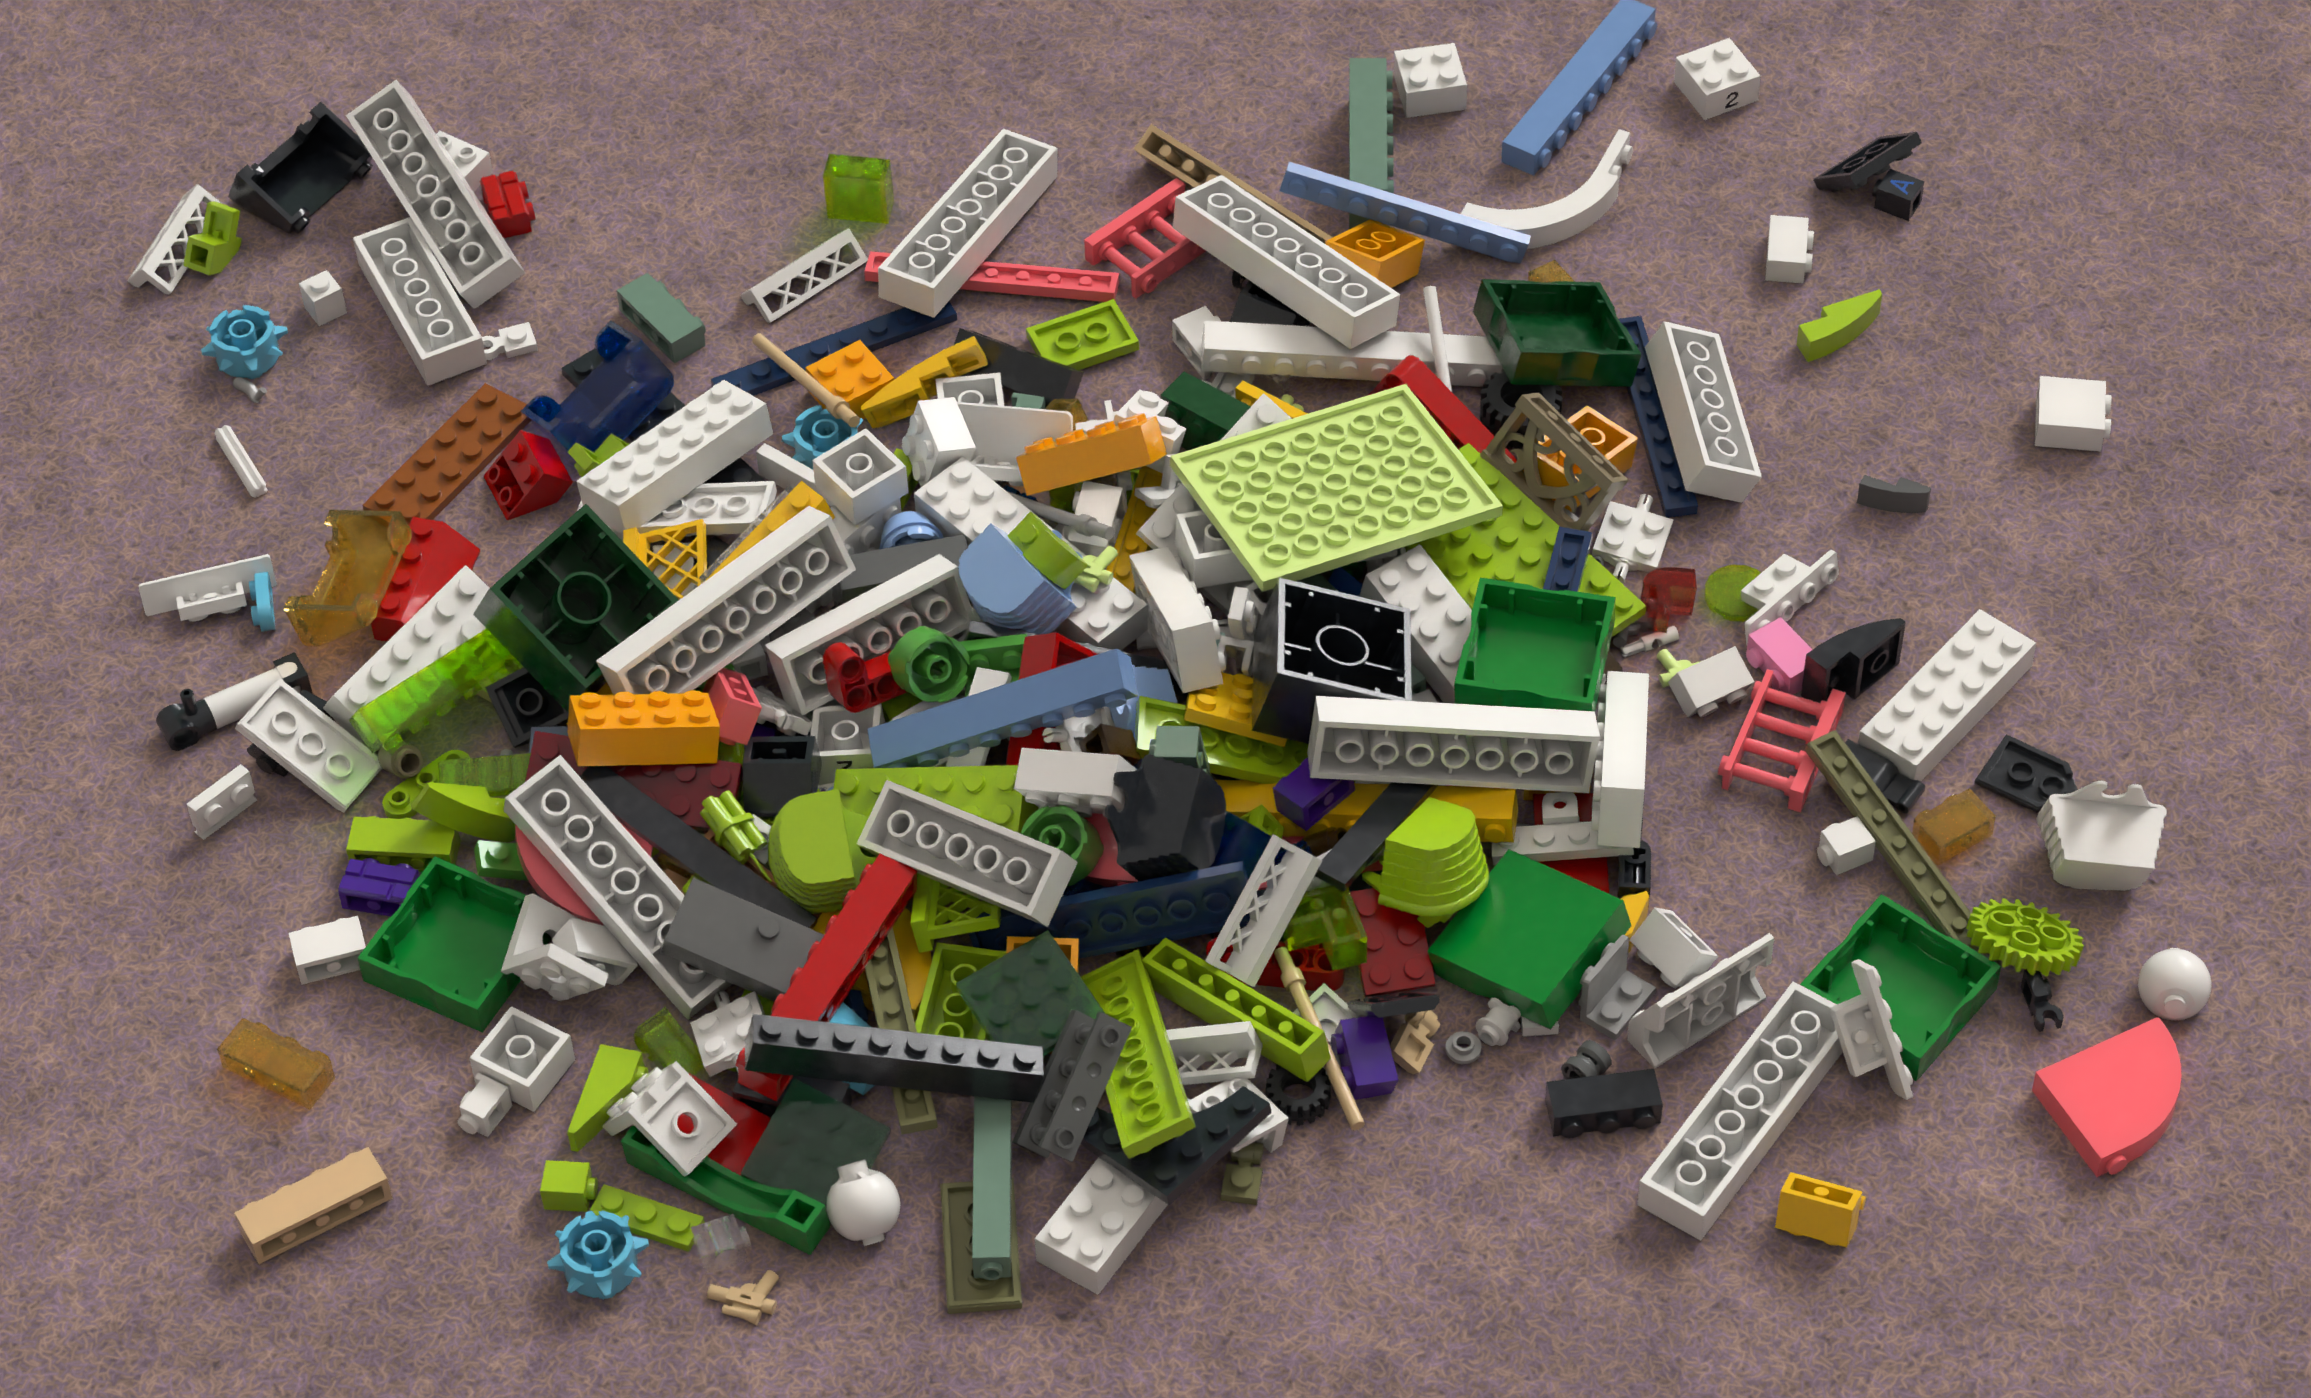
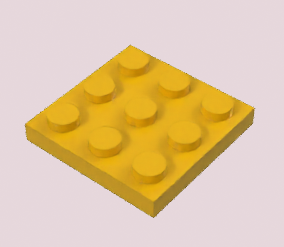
(1227, 708)

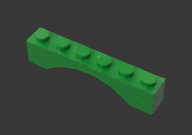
(773, 1210)

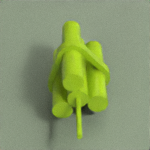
(733, 828)

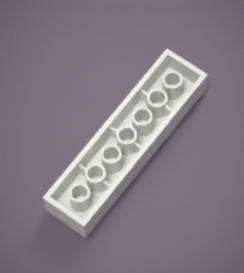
(435, 194)
(967, 223)
(1286, 261)
(967, 501)
(731, 609)
(1452, 744)
(610, 876)
(1743, 1113)

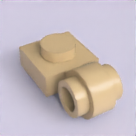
(1411, 1043)

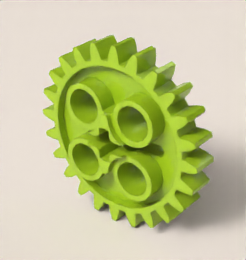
(2024, 937)

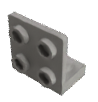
(1611, 992)

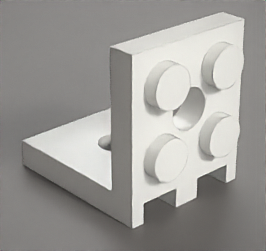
(548, 964)
(655, 1110)

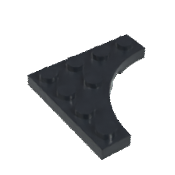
(1182, 1160)

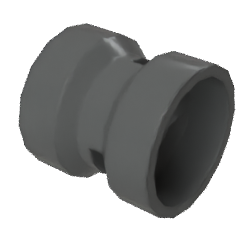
(1589, 1061)

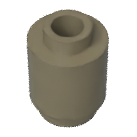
(402, 760)

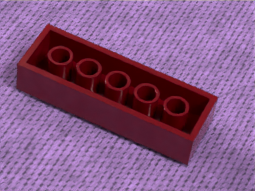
(673, 786)

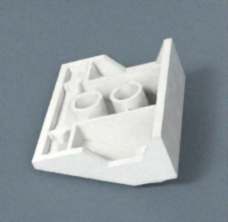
(1701, 1005)

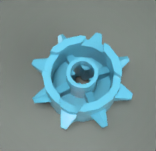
(244, 342)
(817, 433)
(598, 1254)

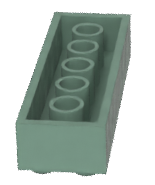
(1370, 126)

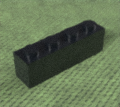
(1025, 370)

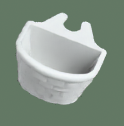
(2101, 837)

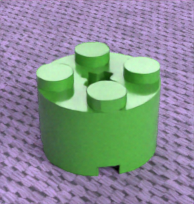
(929, 665)
(1068, 832)

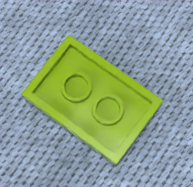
(1084, 336)

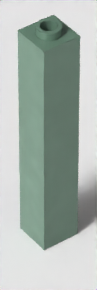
(992, 1188)

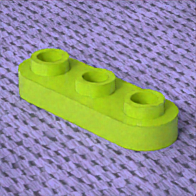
(411, 787)

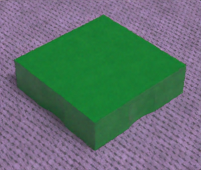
(1535, 647)
(1529, 938)
(448, 945)
(1925, 978)

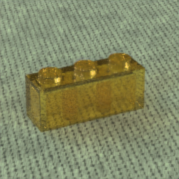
(276, 1063)

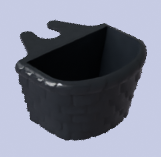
(1168, 819)

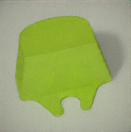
(817, 851)
(1432, 862)

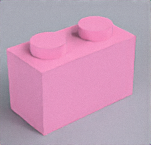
(1779, 650)

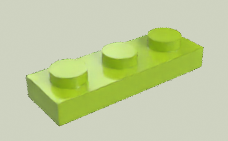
(649, 1217)

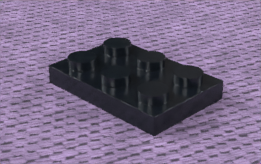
(1868, 161)

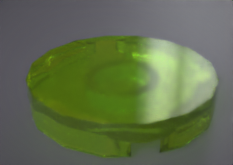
(1724, 592)

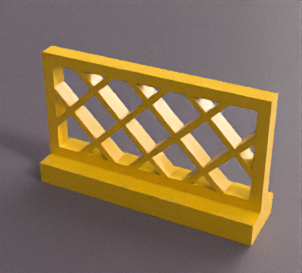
(640, 546)

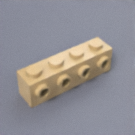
(313, 1205)

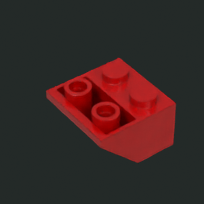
(527, 475)

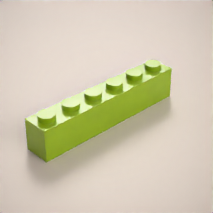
(1224, 1000)

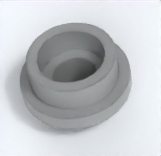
(1463, 1055)

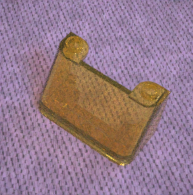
(356, 577)

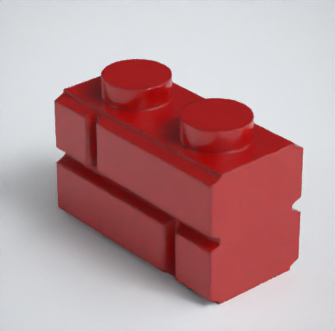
(506, 203)

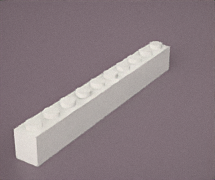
(1314, 353)

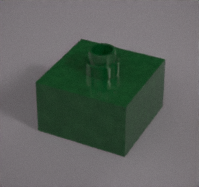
(572, 604)

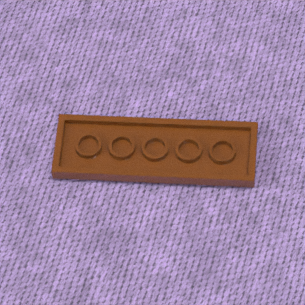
(452, 456)

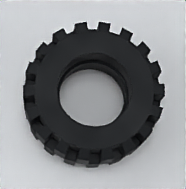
(1500, 397)

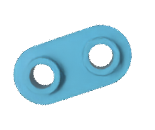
(261, 591)

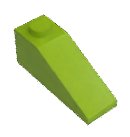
(608, 1081)

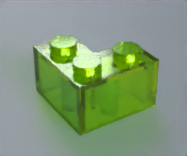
(1330, 919)

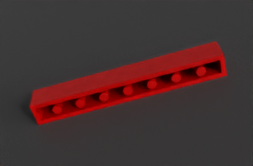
(840, 956)

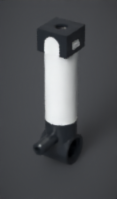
(187, 722)

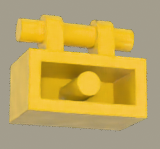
(1819, 1209)

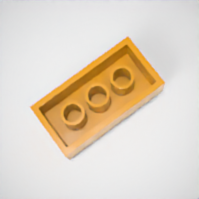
(1091, 455)
(643, 728)

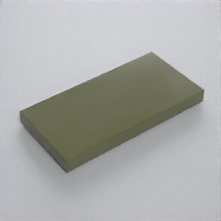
(963, 1290)

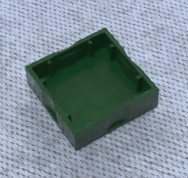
(1556, 333)

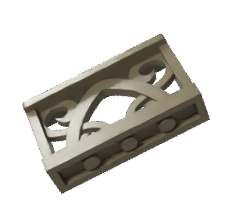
(1578, 450)

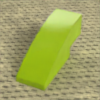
(1838, 325)
(466, 810)

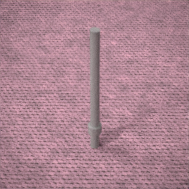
(1083, 523)

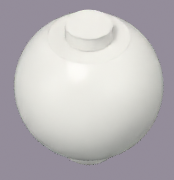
(2174, 984)
(862, 1203)

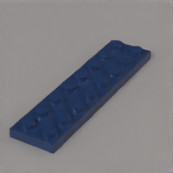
(1133, 912)

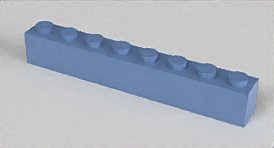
(1579, 86)
(1004, 712)

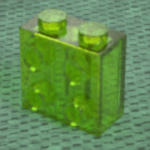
(858, 188)

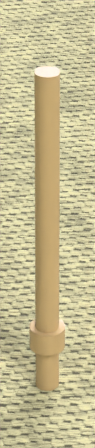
(834, 404)
(1294, 983)

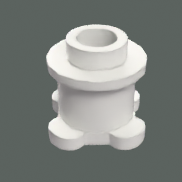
(1498, 1022)

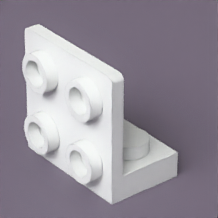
(1269, 1131)

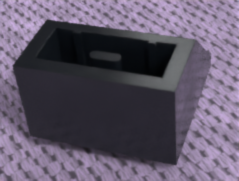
(1260, 307)
(779, 771)

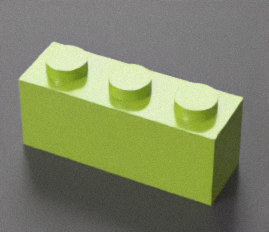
(402, 841)

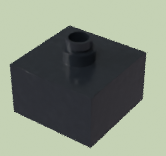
(1325, 646)

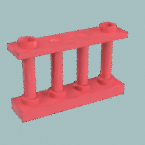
(1127, 230)
(1796, 786)

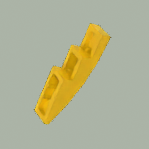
(901, 395)

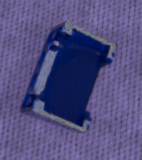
(610, 399)

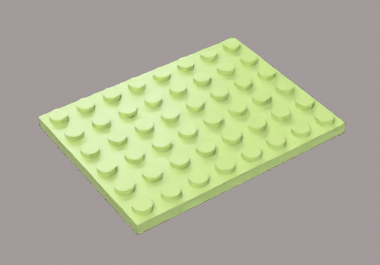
(1335, 486)

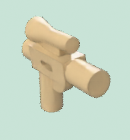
(747, 1301)

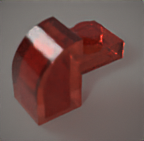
(1668, 592)

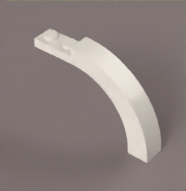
(1570, 214)

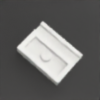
(221, 801)

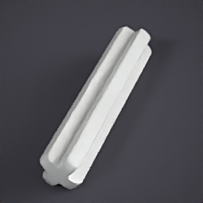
(240, 461)

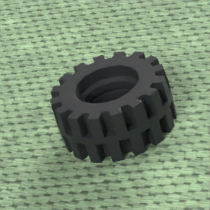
(1304, 1108)

